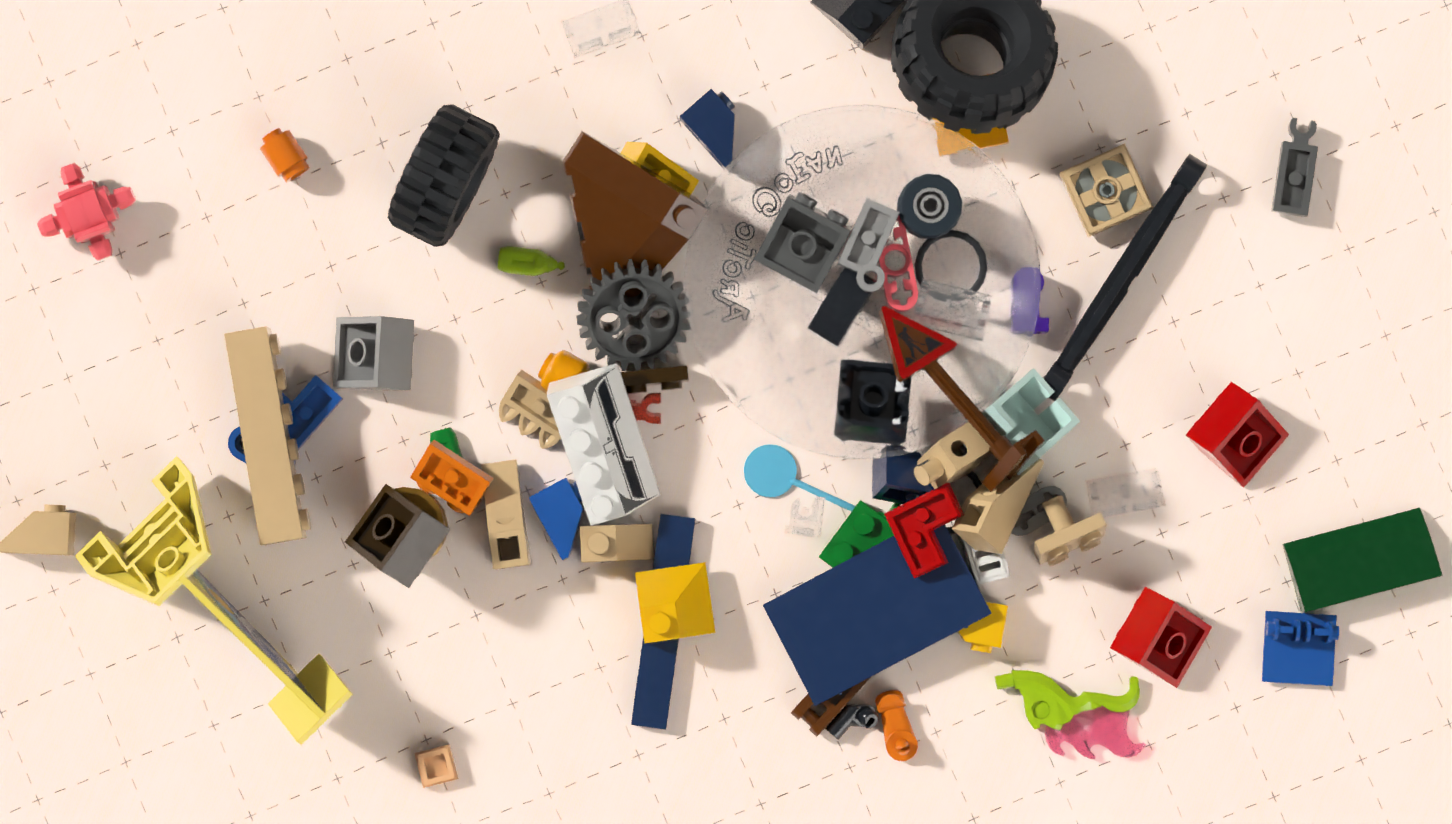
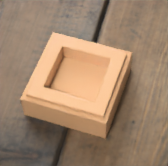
(436, 766)

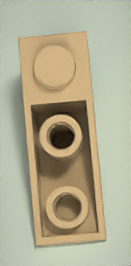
(992, 515)
(506, 516)

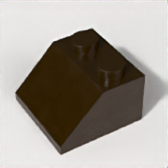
(397, 536)

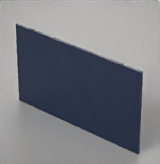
(872, 615)

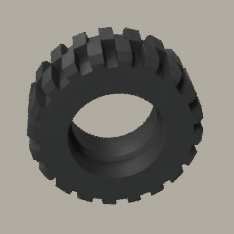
(443, 175)

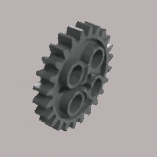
(610, 298)

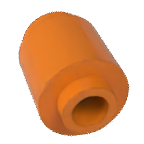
(284, 154)

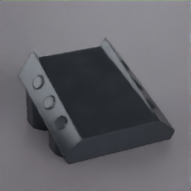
(871, 403)

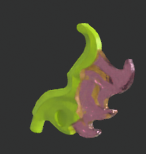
(1078, 720)

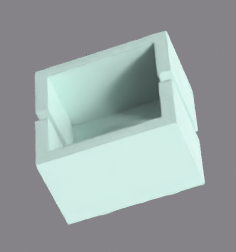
(1015, 414)

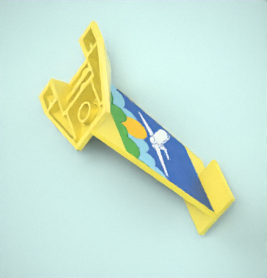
(166, 554)

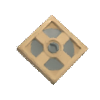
(1106, 190)

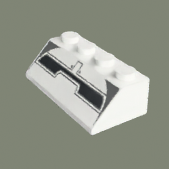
(603, 443)

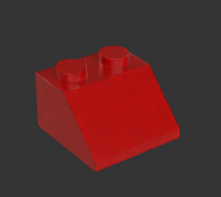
(1237, 434)
(1161, 637)

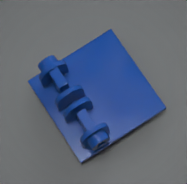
(1299, 648)

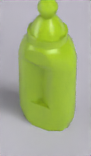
(526, 261)

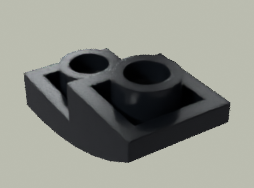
(840, 307)

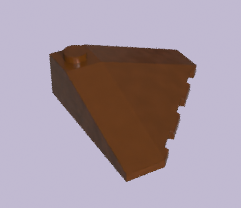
(626, 209)

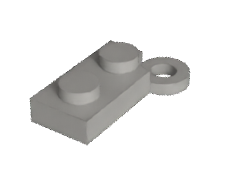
(868, 242)

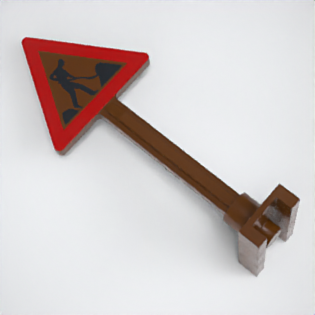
(918, 349)

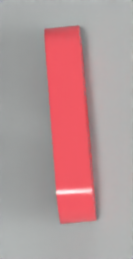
(908, 285)

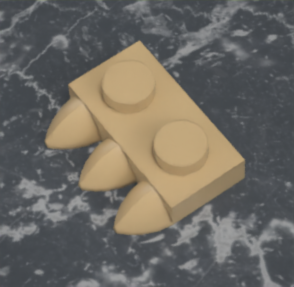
(531, 401)

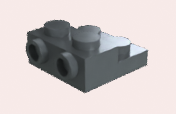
(804, 241)

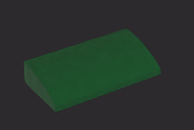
(1361, 560)

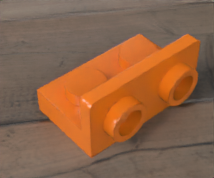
(451, 478)

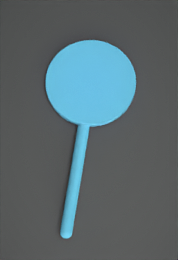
(773, 471)

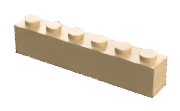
(266, 435)

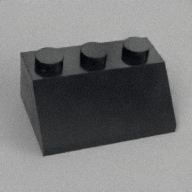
(859, 18)

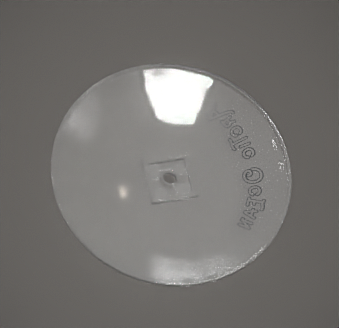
(757, 321)

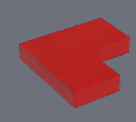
(915, 526)

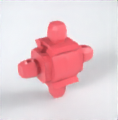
(86, 211)

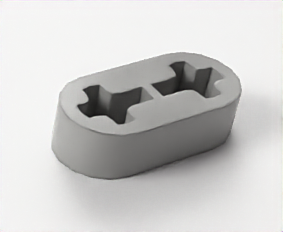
(1039, 518)

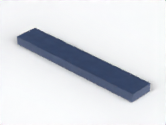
(659, 657)

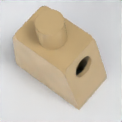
(946, 462)

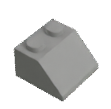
(373, 353)

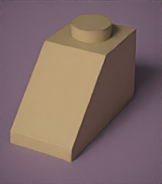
(43, 533)
(616, 542)

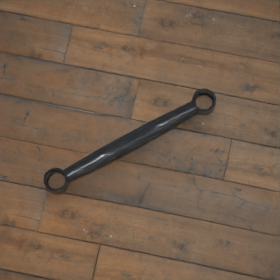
(1123, 273)

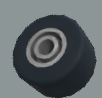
(919, 209)

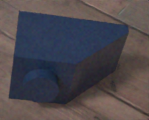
(712, 125)
(895, 479)

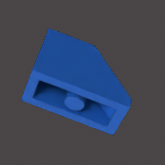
(560, 514)

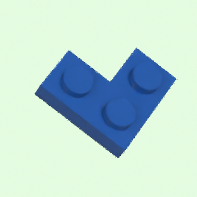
(311, 409)

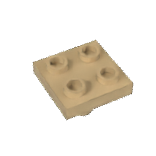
(1067, 534)

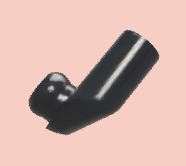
(853, 715)

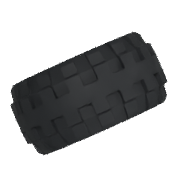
(961, 100)

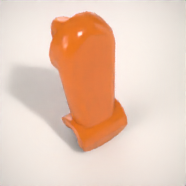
(897, 730)

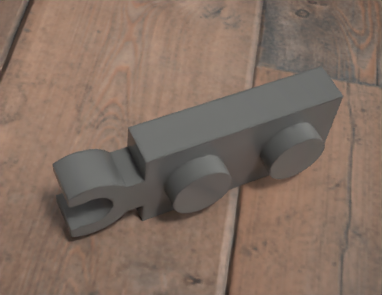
(1295, 172)

